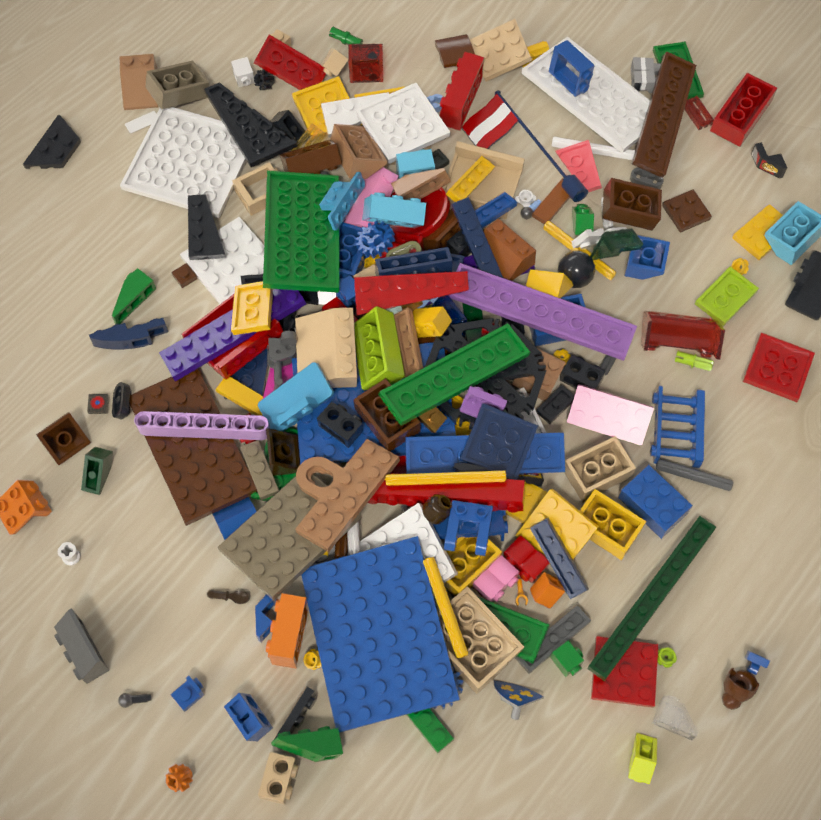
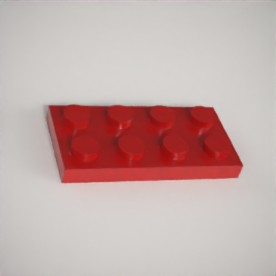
(289, 64)

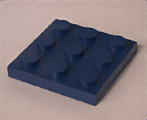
(499, 441)

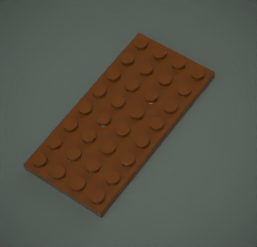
(198, 471)

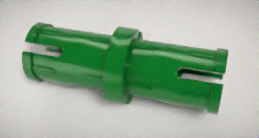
(344, 37)

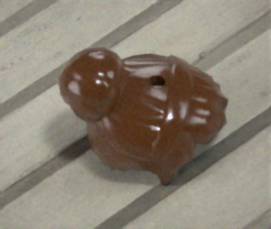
(738, 688)

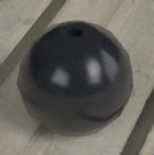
(578, 268)

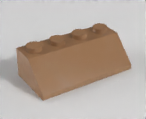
(357, 150)

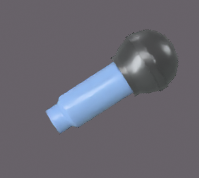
(526, 213)

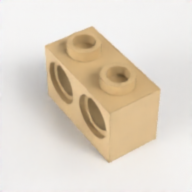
(272, 777)

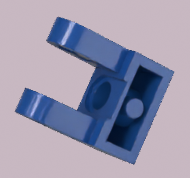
(470, 518)

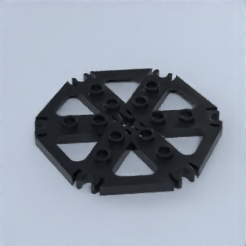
(497, 383)

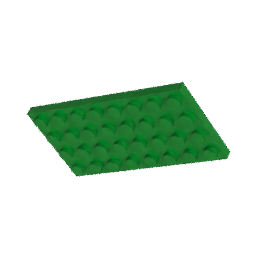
(298, 237)

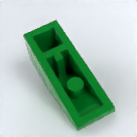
(134, 292)

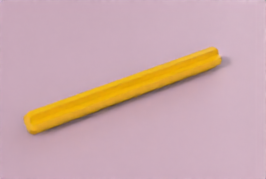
(445, 478)

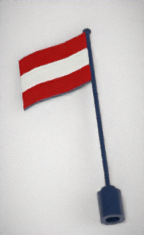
(496, 121)

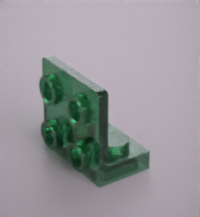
(615, 242)

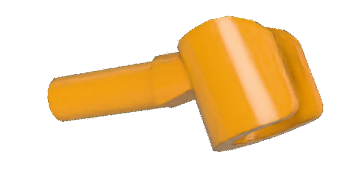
(520, 593)

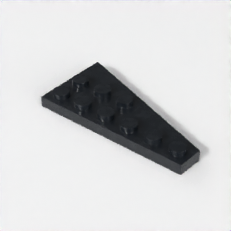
(249, 129)

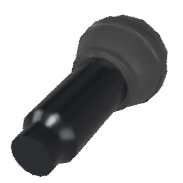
(126, 700)

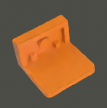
(22, 503)

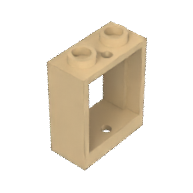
(240, 184)

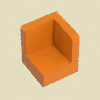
(547, 590)

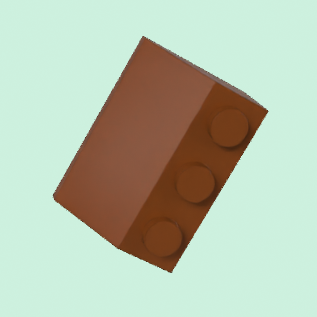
(509, 250)

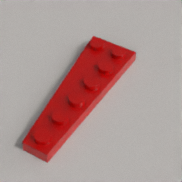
(405, 289)

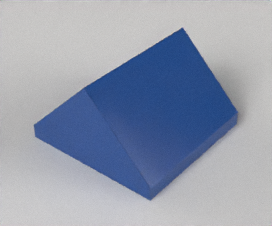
(233, 516)

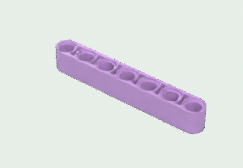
(194, 420)

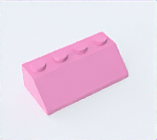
(377, 183)

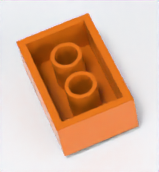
(287, 630)

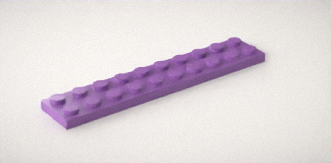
(546, 313)

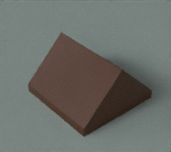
(63, 438)

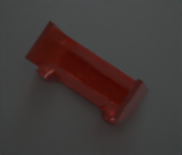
(682, 332)

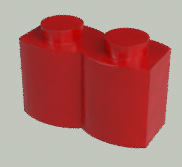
(526, 559)

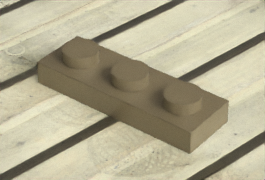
(259, 470)

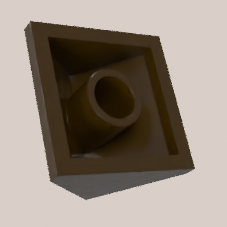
(283, 452)

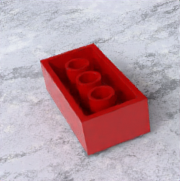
(461, 90)
(743, 109)

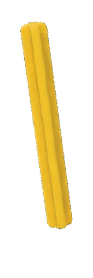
(566, 240)
(445, 607)

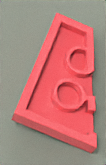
(581, 162)

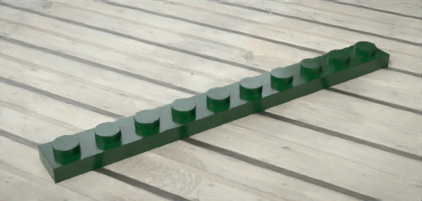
(651, 598)

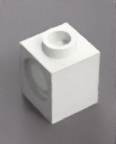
(242, 72)

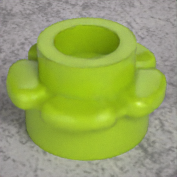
(671, 657)

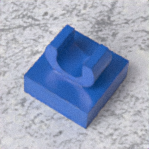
(756, 662)

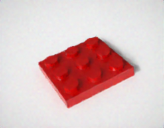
(779, 367)
(632, 678)

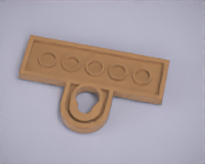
(346, 494)

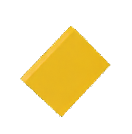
(549, 282)

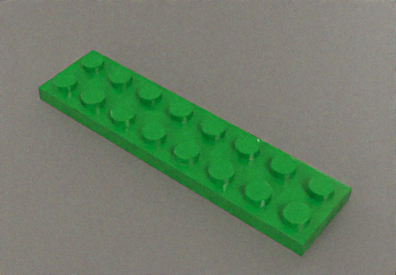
(453, 374)

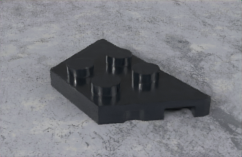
(54, 147)

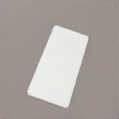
(140, 122)

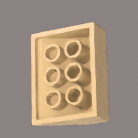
(330, 342)
(486, 639)

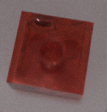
(365, 63)

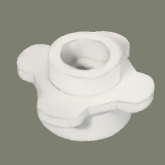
(525, 194)

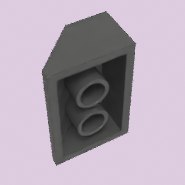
(79, 647)

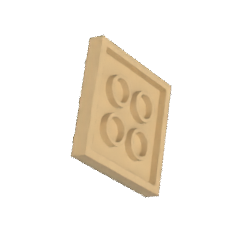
(502, 49)

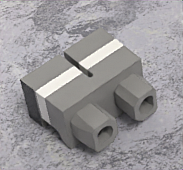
(643, 73)

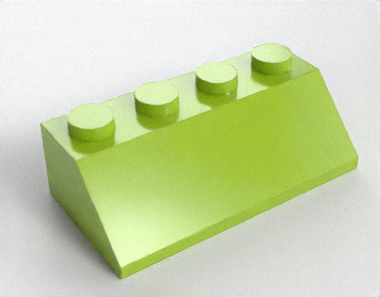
(377, 348)

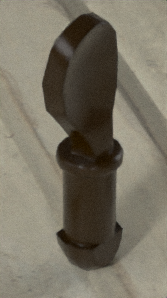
(238, 597)

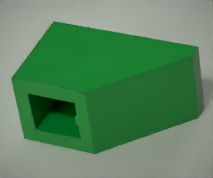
(582, 218)

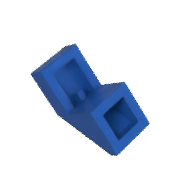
(263, 623)

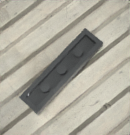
(557, 635)

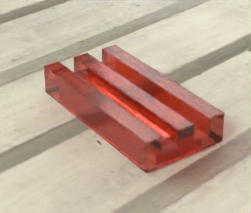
(695, 114)

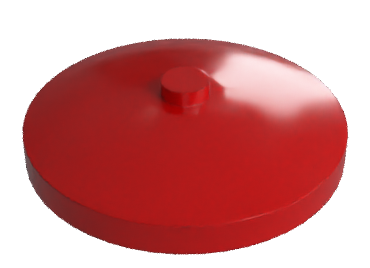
(435, 214)

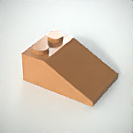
(133, 81)

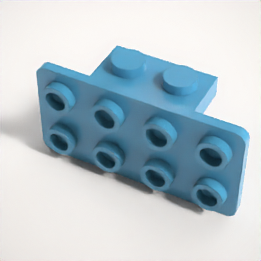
(296, 398)

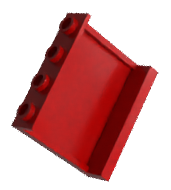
(240, 355)

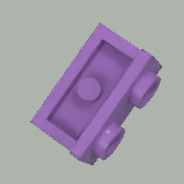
(476, 396)

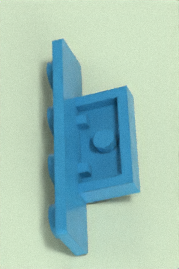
(341, 199)

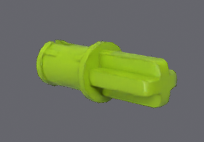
(694, 361)

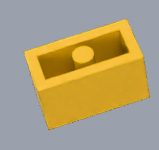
(431, 321)

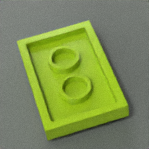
(726, 296)

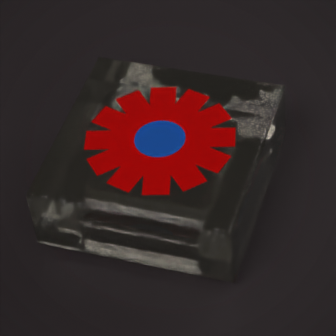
(98, 404)

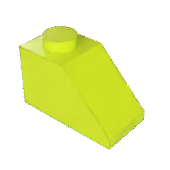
(643, 758)

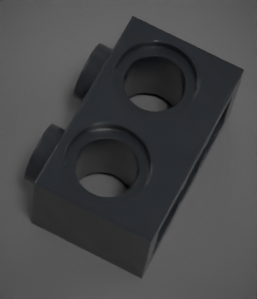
(585, 370)
(336, 427)

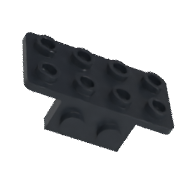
(807, 291)

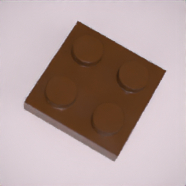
(686, 210)

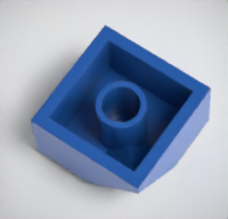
(648, 260)

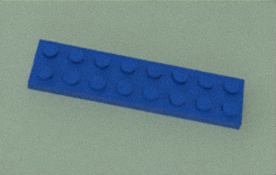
(440, 453)

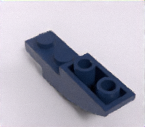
(121, 338)

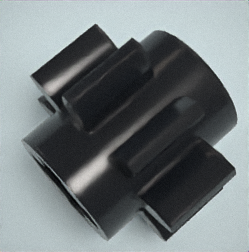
(264, 79)

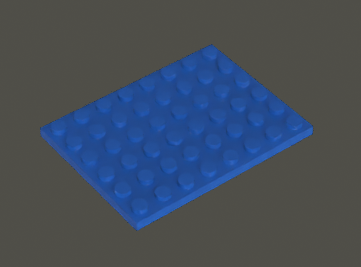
(379, 635)

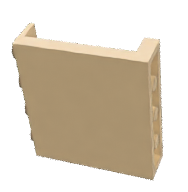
(502, 178)

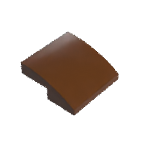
(452, 49)

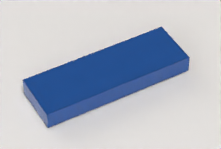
(495, 209)

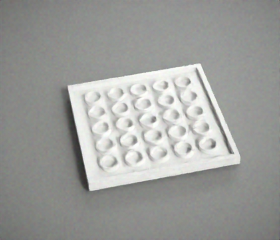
(184, 158)

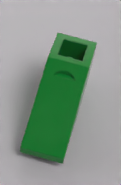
(314, 745)

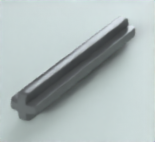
(694, 474)

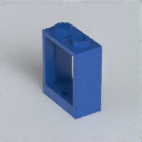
(568, 52)

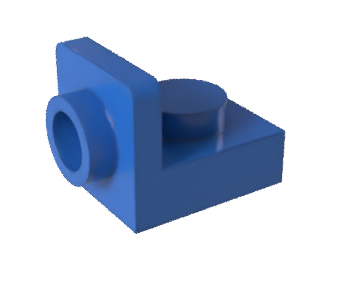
(188, 693)

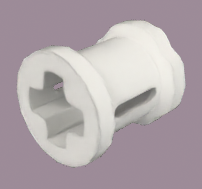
(63, 552)

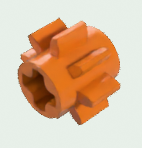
(179, 777)

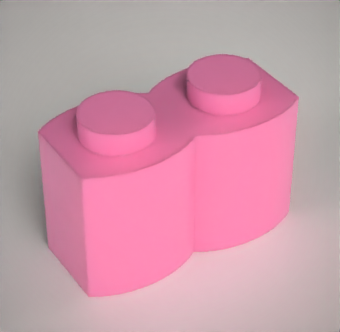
(496, 579)

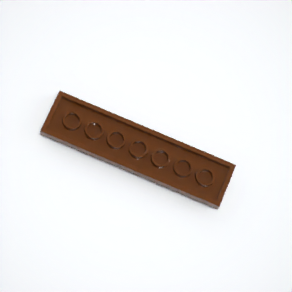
(664, 115)

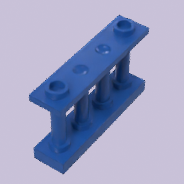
(696, 419)

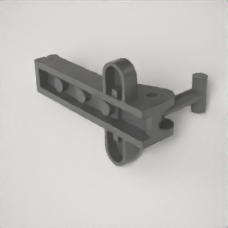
(280, 354)

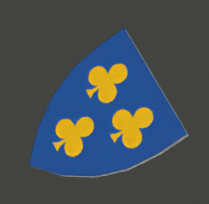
(516, 696)

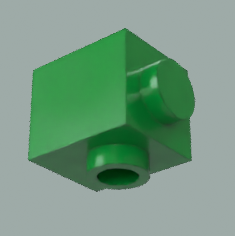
(568, 659)

